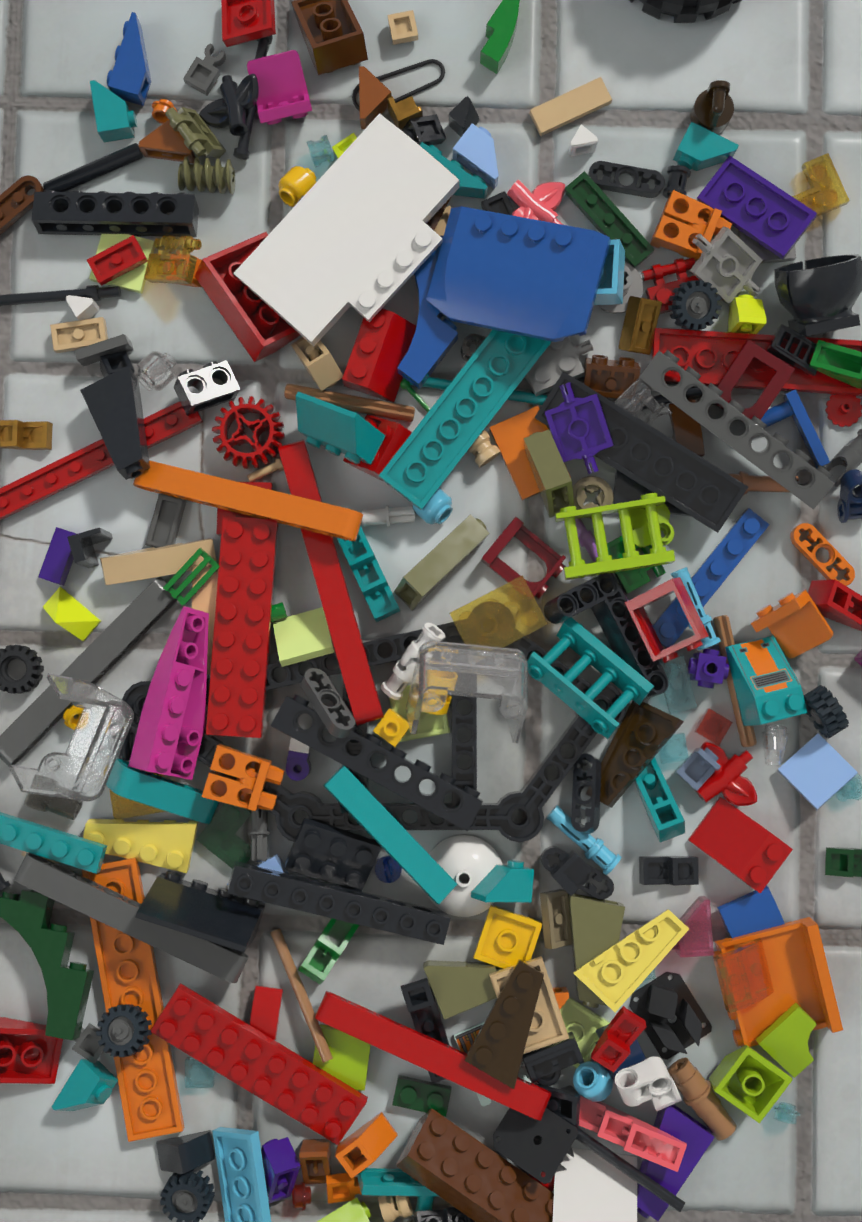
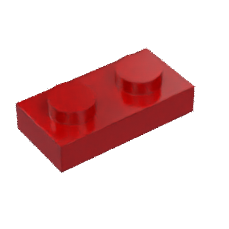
(117, 260)

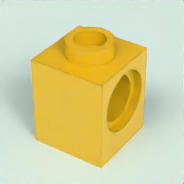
(392, 727)

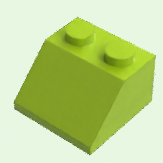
(749, 1082)

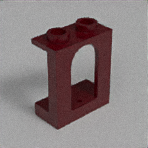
(782, 374)
(548, 555)

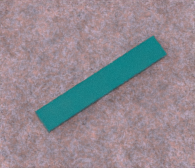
(390, 834)

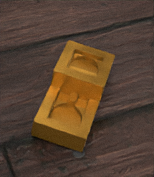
(26, 435)

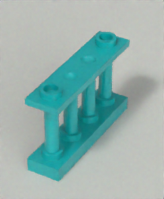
(604, 660)

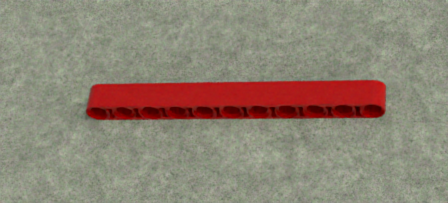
(333, 592)

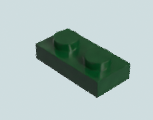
(421, 1095)

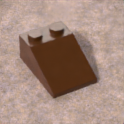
(330, 33)

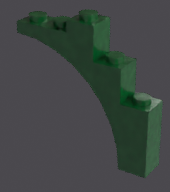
(65, 985)

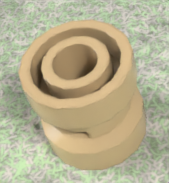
(483, 449)
(394, 1207)

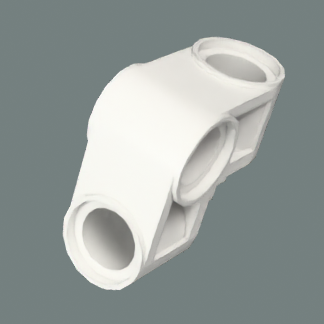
(646, 1082)

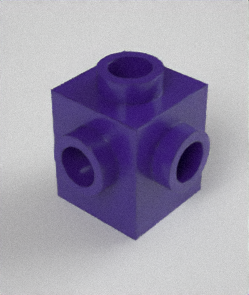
(698, 668)

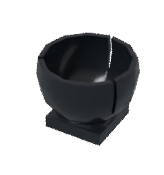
(821, 293)

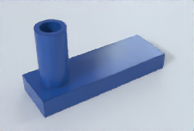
(794, 407)

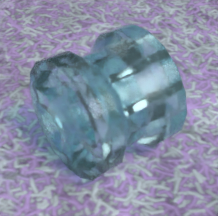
(320, 151)

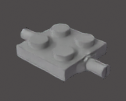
(726, 264)
(555, 359)

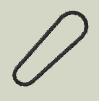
(404, 70)

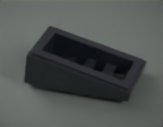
(784, 354)

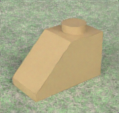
(318, 363)

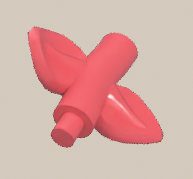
(539, 203)

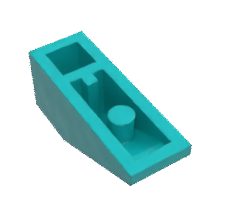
(659, 803)

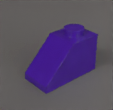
(280, 1168)

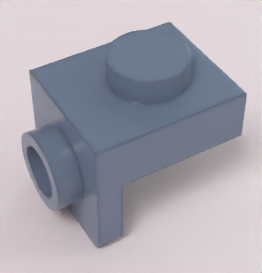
(698, 767)

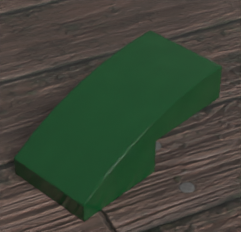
(843, 862)

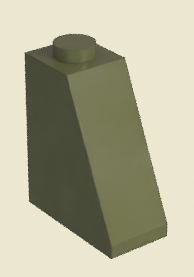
(549, 472)
(460, 984)

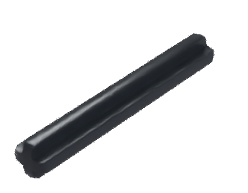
(94, 169)

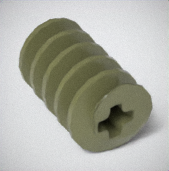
(206, 176)

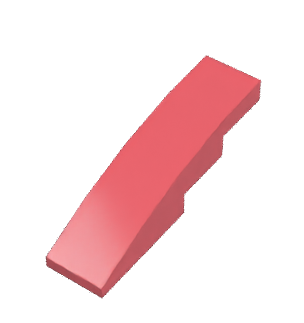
(632, 1134)

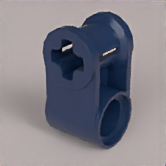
(850, 498)

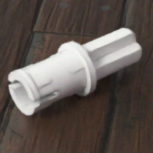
(388, 516)

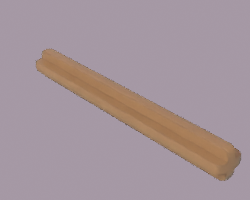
(355, 403)
(724, 631)

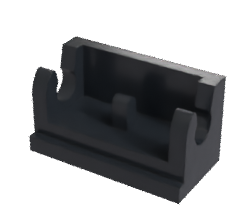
(553, 1058)

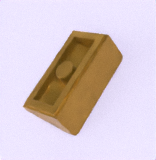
(639, 325)

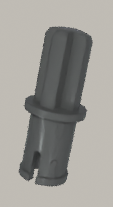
(259, 834)

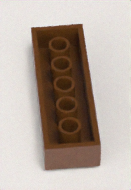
(472, 1174)

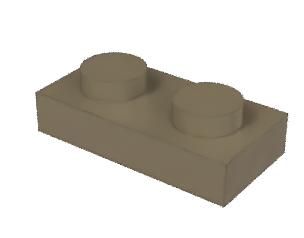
(556, 919)

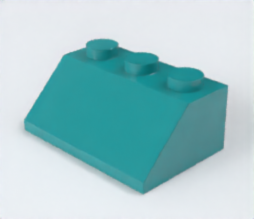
(337, 429)

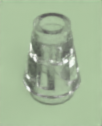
(774, 744)

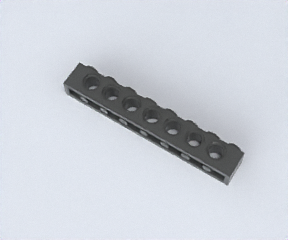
(809, 493)

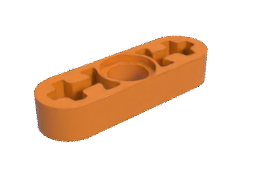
(834, 555)

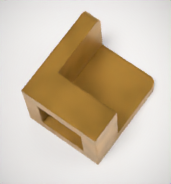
(403, 111)

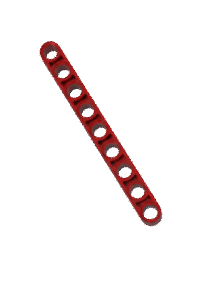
(428, 1054)

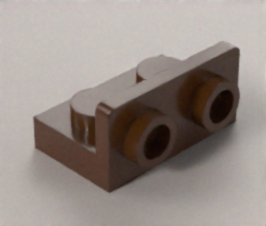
(610, 377)

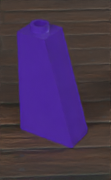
(698, 1138)

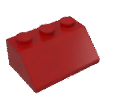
(377, 355)

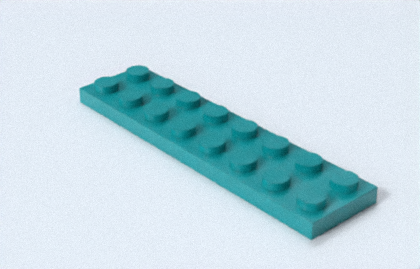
(461, 414)

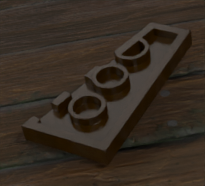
(632, 749)
(505, 1031)

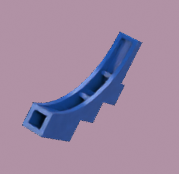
(432, 335)

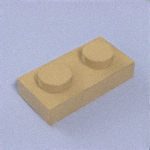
(78, 334)

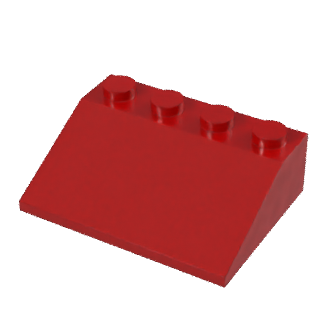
(248, 316)

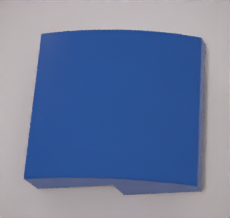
(750, 913)

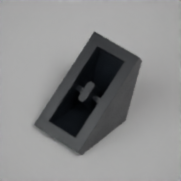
(185, 1152)

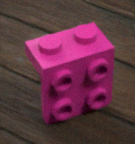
(280, 87)

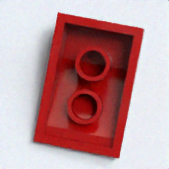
(740, 844)
(27, 1053)

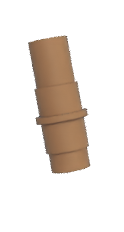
(703, 1100)

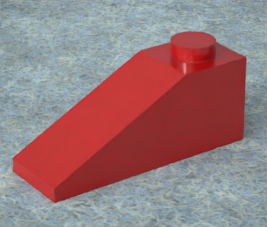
(837, 602)

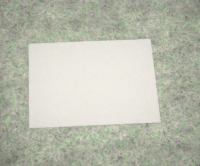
(594, 1190)

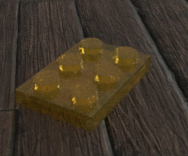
(499, 616)

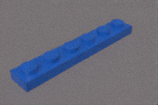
(712, 573)

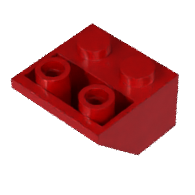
(394, 438)

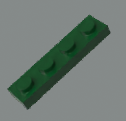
(608, 218)

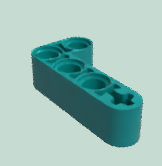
(160, 792)

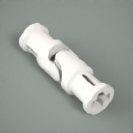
(404, 668)

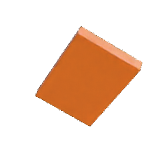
(509, 439)

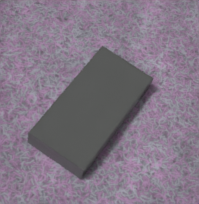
(92, 353)
(165, 521)

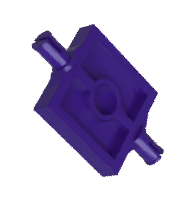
(579, 428)

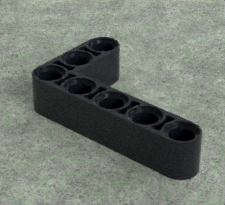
(609, 607)

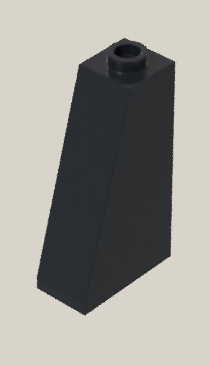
(120, 420)

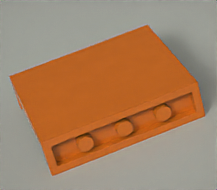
(797, 976)

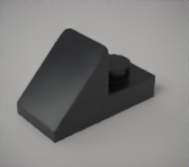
(564, 1103)

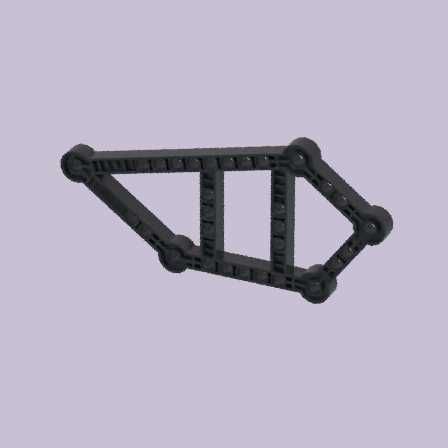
(490, 815)

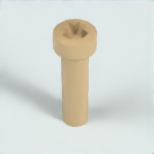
(277, 465)

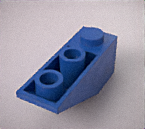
(131, 72)

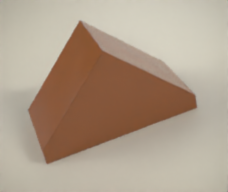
(372, 97)
(165, 144)
(315, 1160)

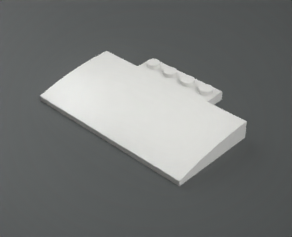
(352, 233)

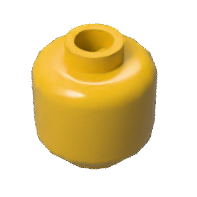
(296, 184)

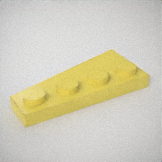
(154, 843)
(628, 962)

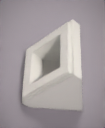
(583, 142)
(82, 307)

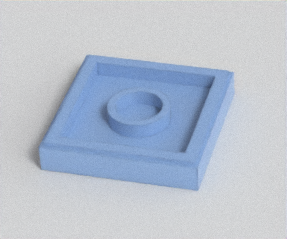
(817, 771)

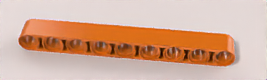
(251, 500)

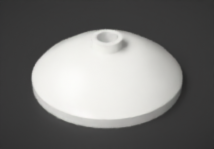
(469, 856)

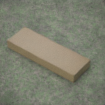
(570, 106)

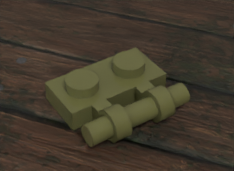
(195, 132)

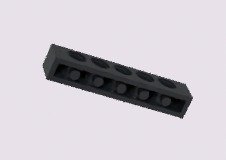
(50, 219)

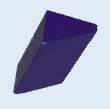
(58, 558)

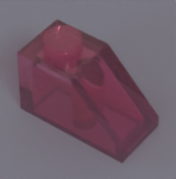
(698, 938)

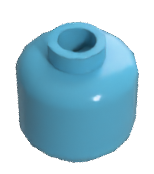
(437, 508)
(593, 1081)

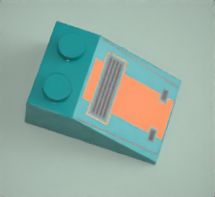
(764, 682)

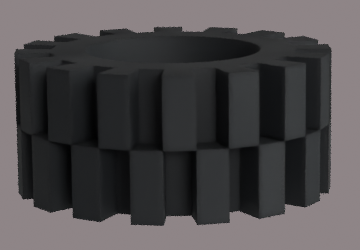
(32, 673)

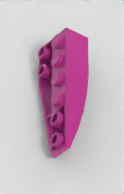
(175, 702)

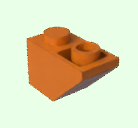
(365, 1145)

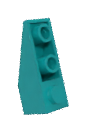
(470, 185)

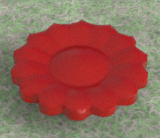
(843, 409)

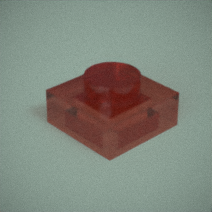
(713, 726)

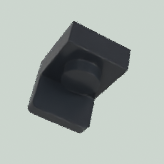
(425, 130)

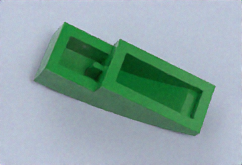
(500, 32)
(838, 363)
(327, 949)

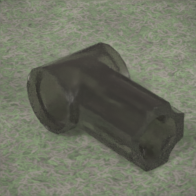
(62, 806)

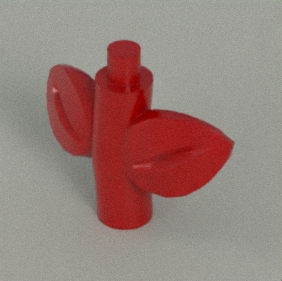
(735, 788)

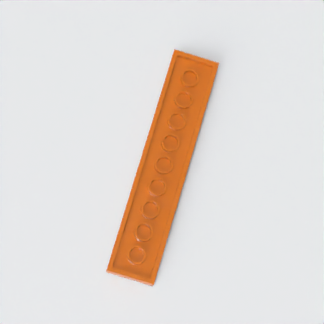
(131, 977)

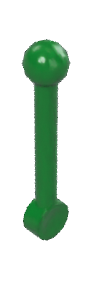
(406, 386)

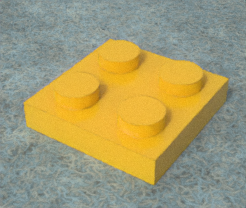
(507, 938)

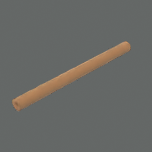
(301, 995)

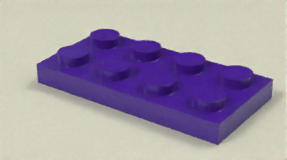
(757, 207)

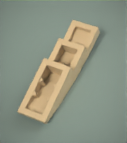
(153, 561)

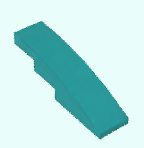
(369, 576)

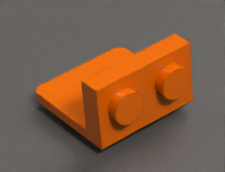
(794, 623)

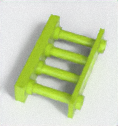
(631, 558)

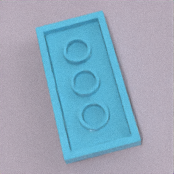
(241, 1175)

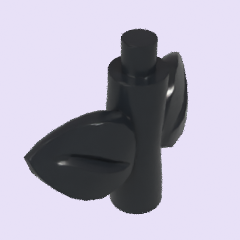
(232, 107)

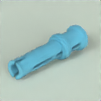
(705, 618)
(593, 847)

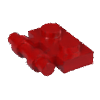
(663, 290)

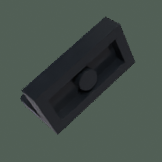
(82, 546)

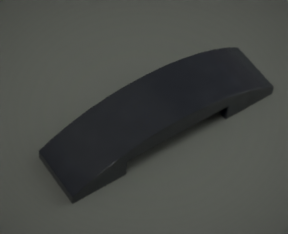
(425, 1013)

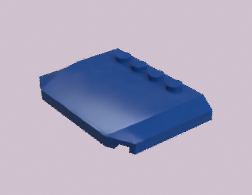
(517, 274)

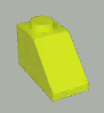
(746, 315)

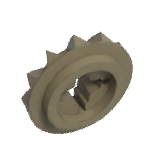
(592, 484)

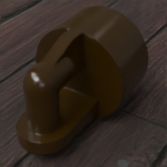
(713, 107)

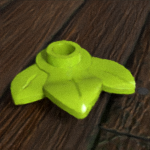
(641, 529)

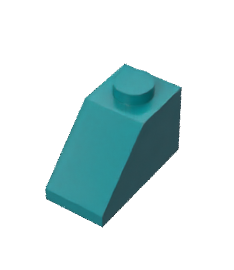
(111, 114)
(703, 148)
(506, 884)
(86, 1087)

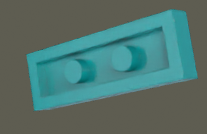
(395, 1183)

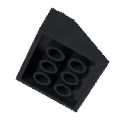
(201, 911)

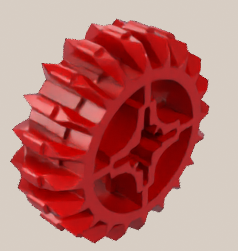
(239, 439)

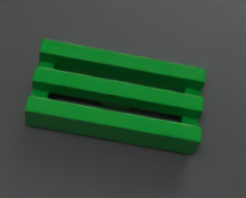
(176, 593)

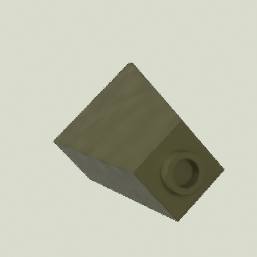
(441, 561)
(594, 929)

